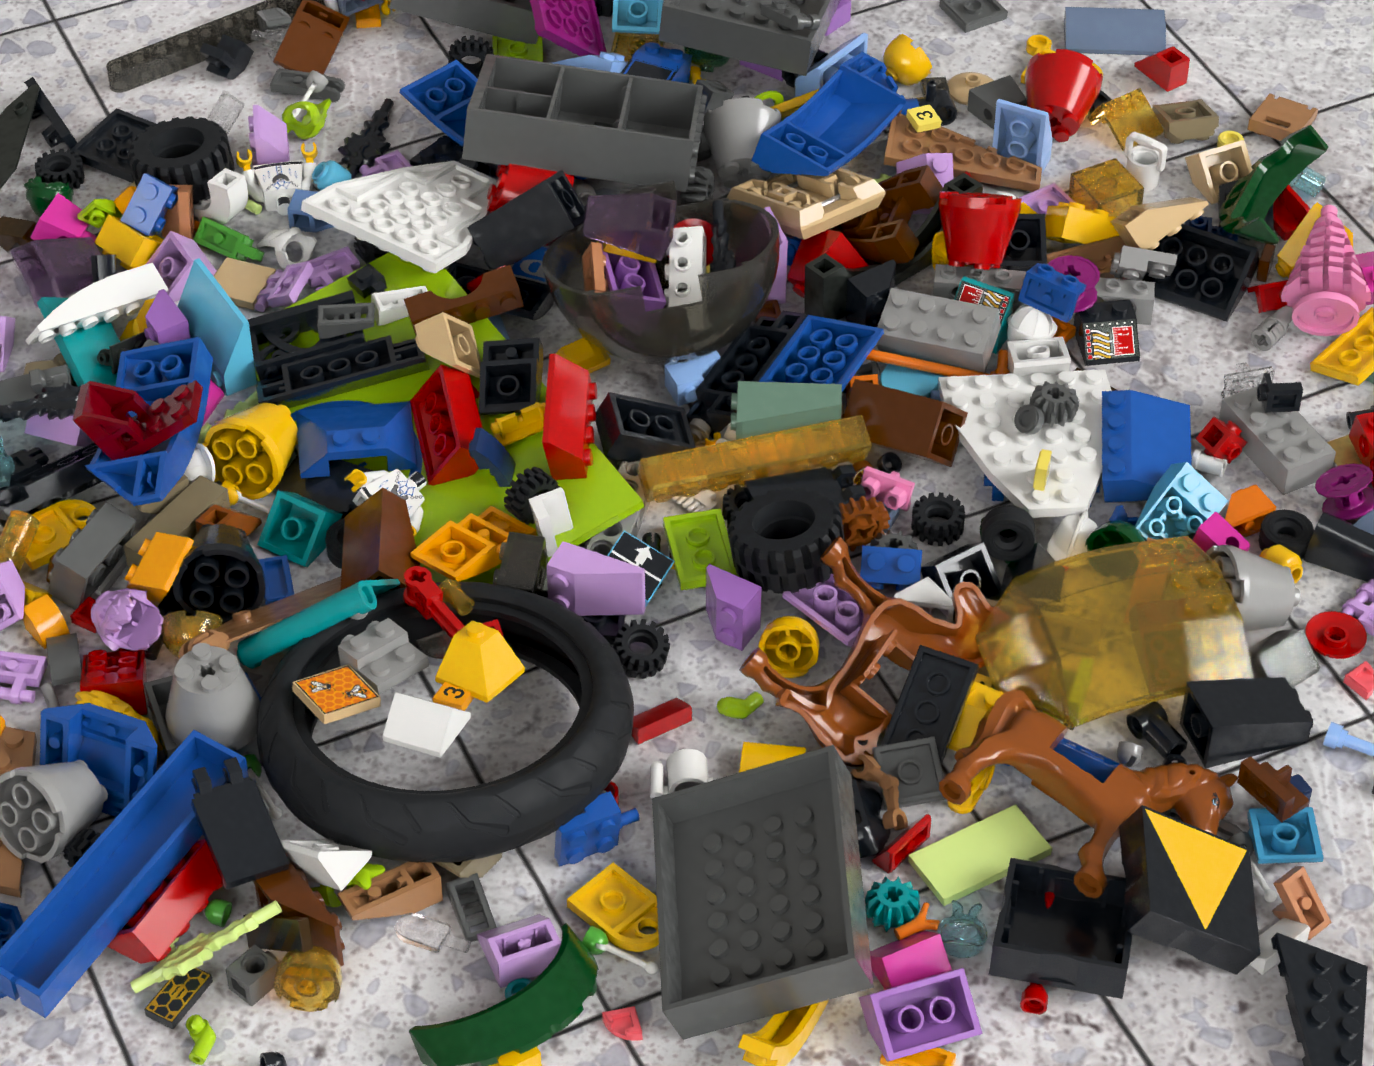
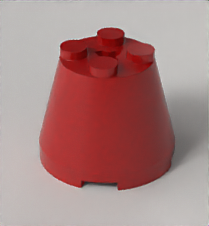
(1064, 87)
(515, 181)
(977, 227)

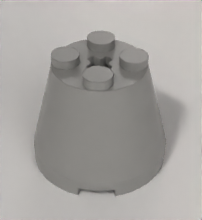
(734, 135)
(1259, 586)
(212, 697)
(47, 807)

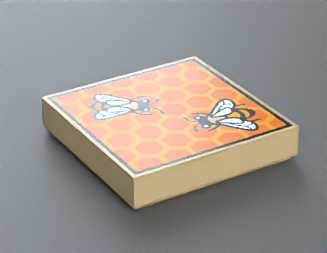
(336, 694)

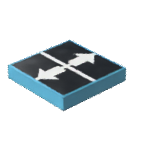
(636, 552)

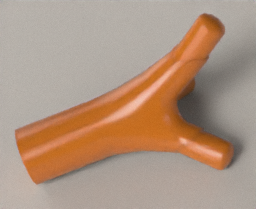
(917, 925)

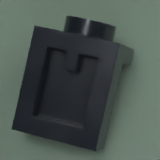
(1279, 396)

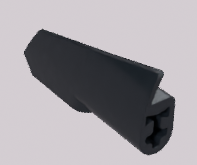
(1341, 548)

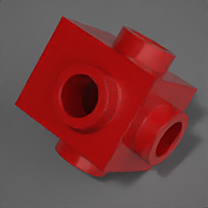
(1222, 439)

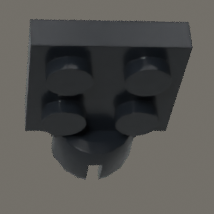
(447, 150)

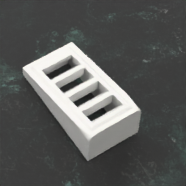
(391, 304)

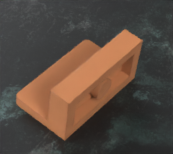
(181, 217)

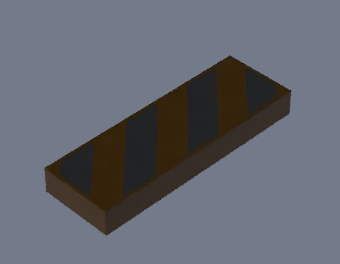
(282, 934)

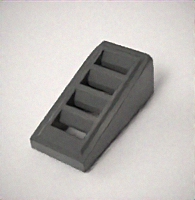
(273, 19)
(336, 321)
(463, 886)

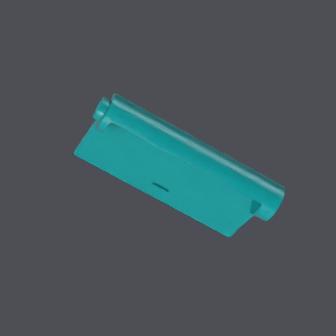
(312, 620)

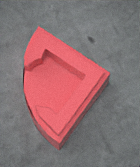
(1361, 680)
(623, 1023)

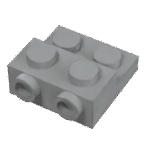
(1135, 262)
(382, 655)

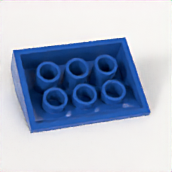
(823, 352)
(1141, 442)

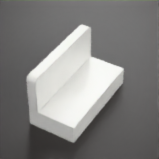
(551, 516)

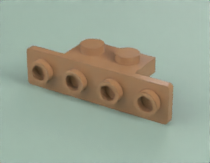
(1098, 252)

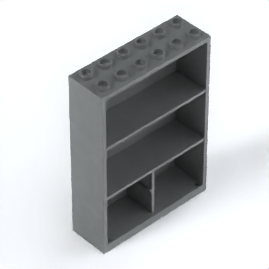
(584, 122)

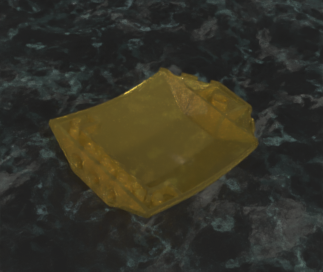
(1115, 629)

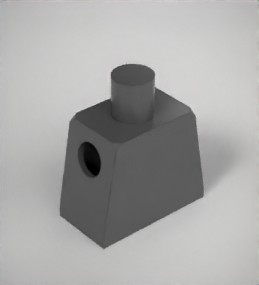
(983, 98)

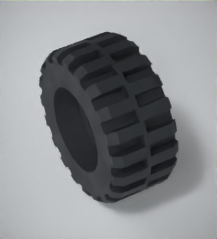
(182, 153)
(782, 537)

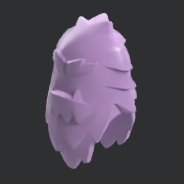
(126, 619)

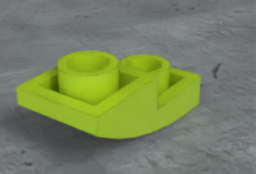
(97, 212)

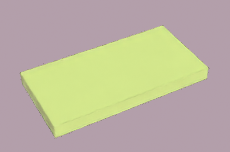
(978, 854)

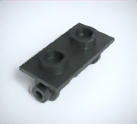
(111, 356)

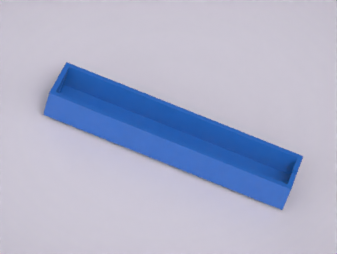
(110, 880)

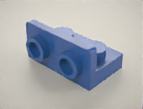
(1051, 291)

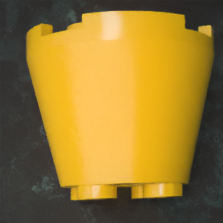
(253, 448)

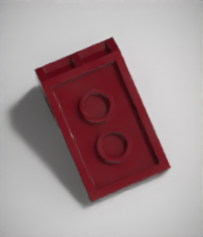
(106, 421)

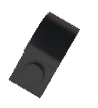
(228, 58)

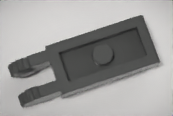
(294, 83)

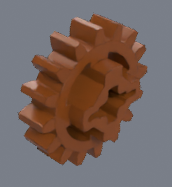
(863, 521)

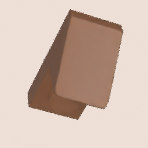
(1300, 901)

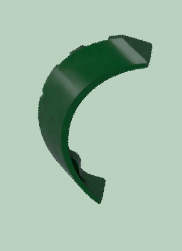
(1254, 194)
(520, 1020)

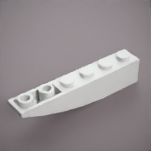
(101, 301)

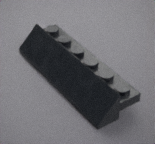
(743, 360)
(342, 371)
(49, 484)

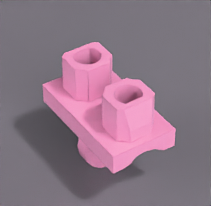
(888, 488)

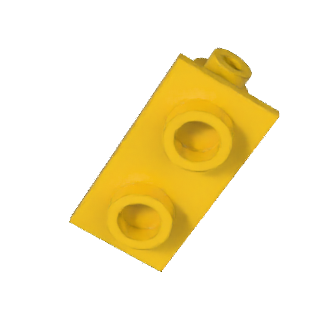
(514, 428)

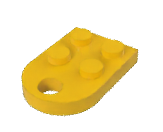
(55, 529)
(618, 908)

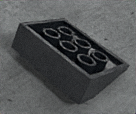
(1208, 272)

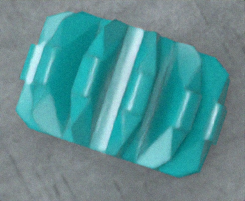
(892, 903)

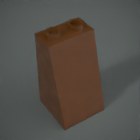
(907, 421)
(377, 541)

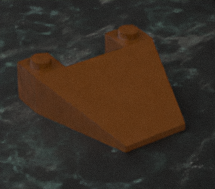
(885, 231)

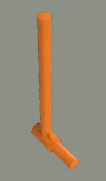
(936, 368)

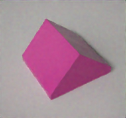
(910, 959)

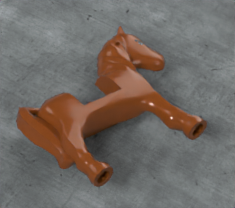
(891, 627)
(1025, 739)

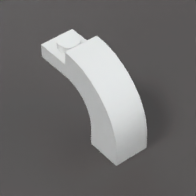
(228, 197)

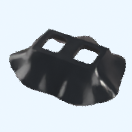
(871, 830)

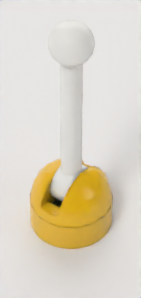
(235, 496)

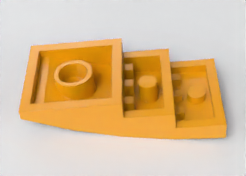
(469, 546)

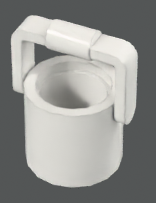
(1145, 161)
(685, 770)

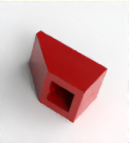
(1166, 68)

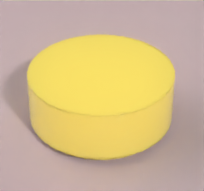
(1228, 137)

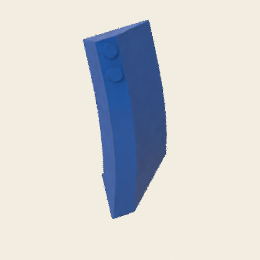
(445, 98)
(833, 122)
(154, 375)

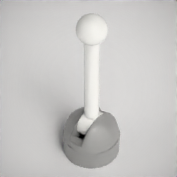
(315, 83)

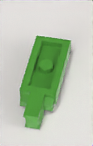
(226, 241)

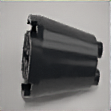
(220, 573)

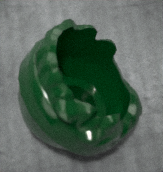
(41, 194)

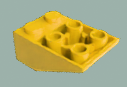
(1078, 225)

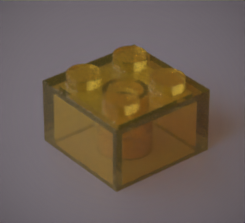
(1106, 188)

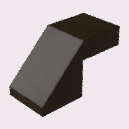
(15, 231)

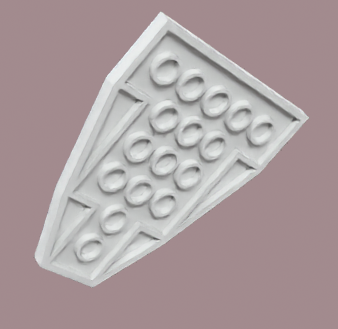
(409, 210)
(1011, 456)

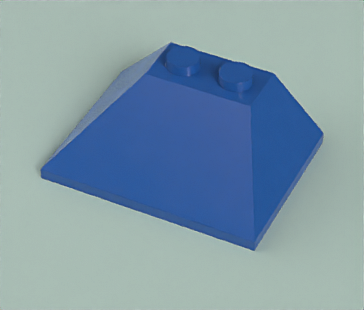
(355, 433)
(109, 742)

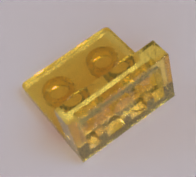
(1128, 115)

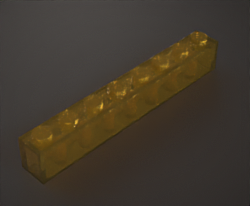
(753, 458)

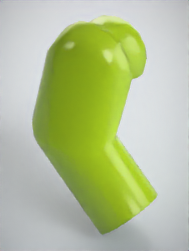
(738, 707)
(203, 1036)

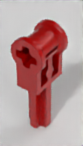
(428, 599)

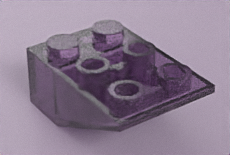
(631, 222)
(55, 266)

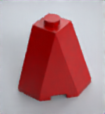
(828, 242)

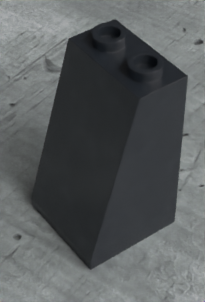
(528, 222)
(1242, 718)

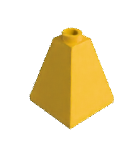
(1291, 251)

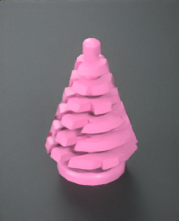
(1327, 280)

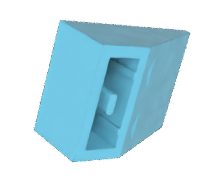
(1179, 504)

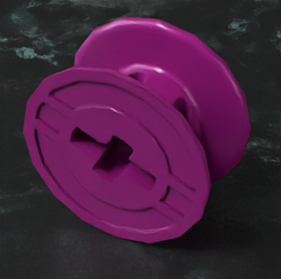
(1085, 272)
(1346, 491)

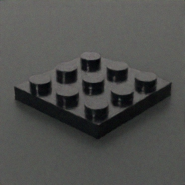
(109, 143)

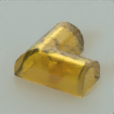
(17, 537)

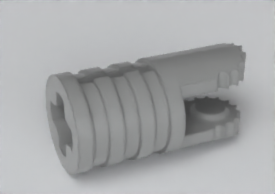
(1272, 329)

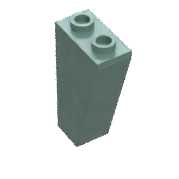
(782, 406)

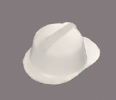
(1071, 536)

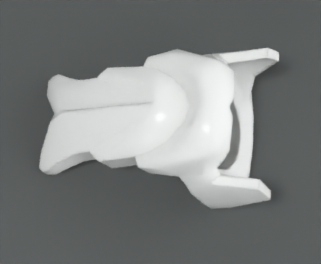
(280, 240)

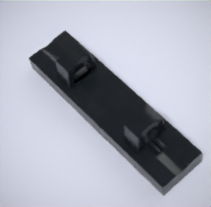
(57, 131)

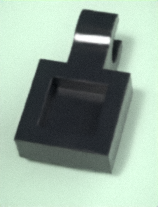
(367, 281)

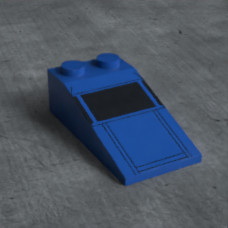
(659, 63)

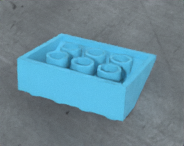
(220, 327)

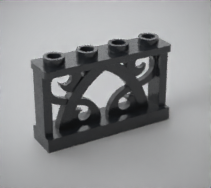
(284, 327)

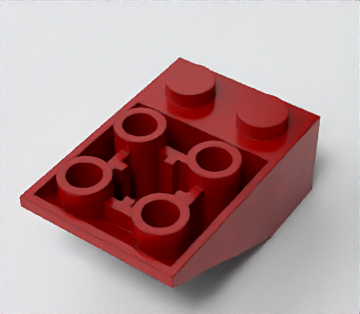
(118, 674)

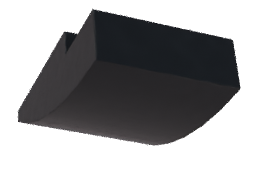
(510, 375)

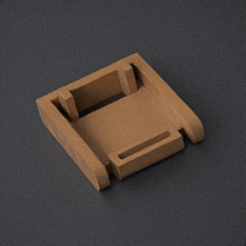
(1282, 112)

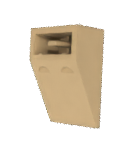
(1148, 223)

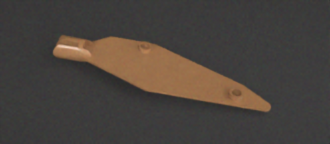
(249, 622)

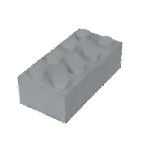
(939, 329)
(1278, 442)

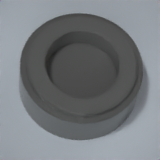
(1029, 419)

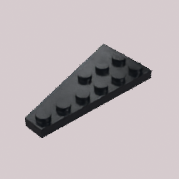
(1324, 1002)

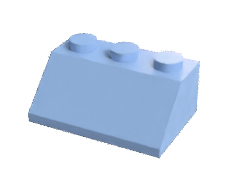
(830, 64)

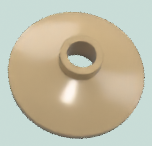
(961, 83)

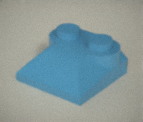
(1285, 842)

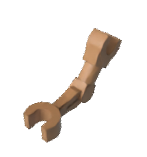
(894, 816)

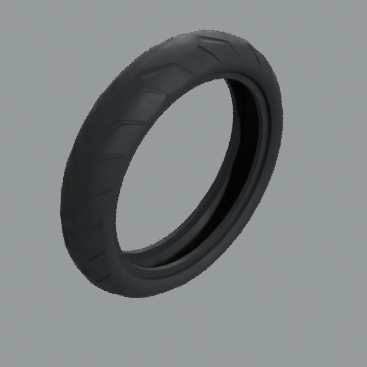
(467, 820)

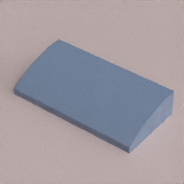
(1114, 30)

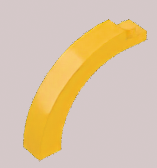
(781, 1036)

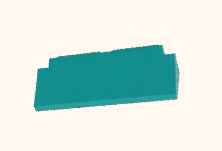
(83, 347)

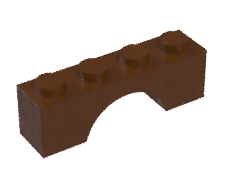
(493, 296)

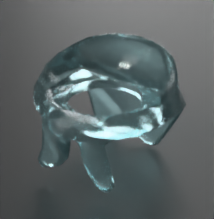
(963, 940)

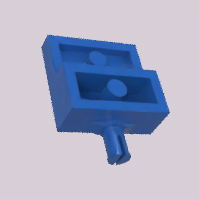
(592, 830)

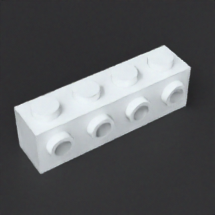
(686, 262)

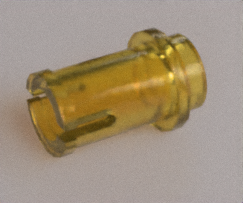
(456, 597)

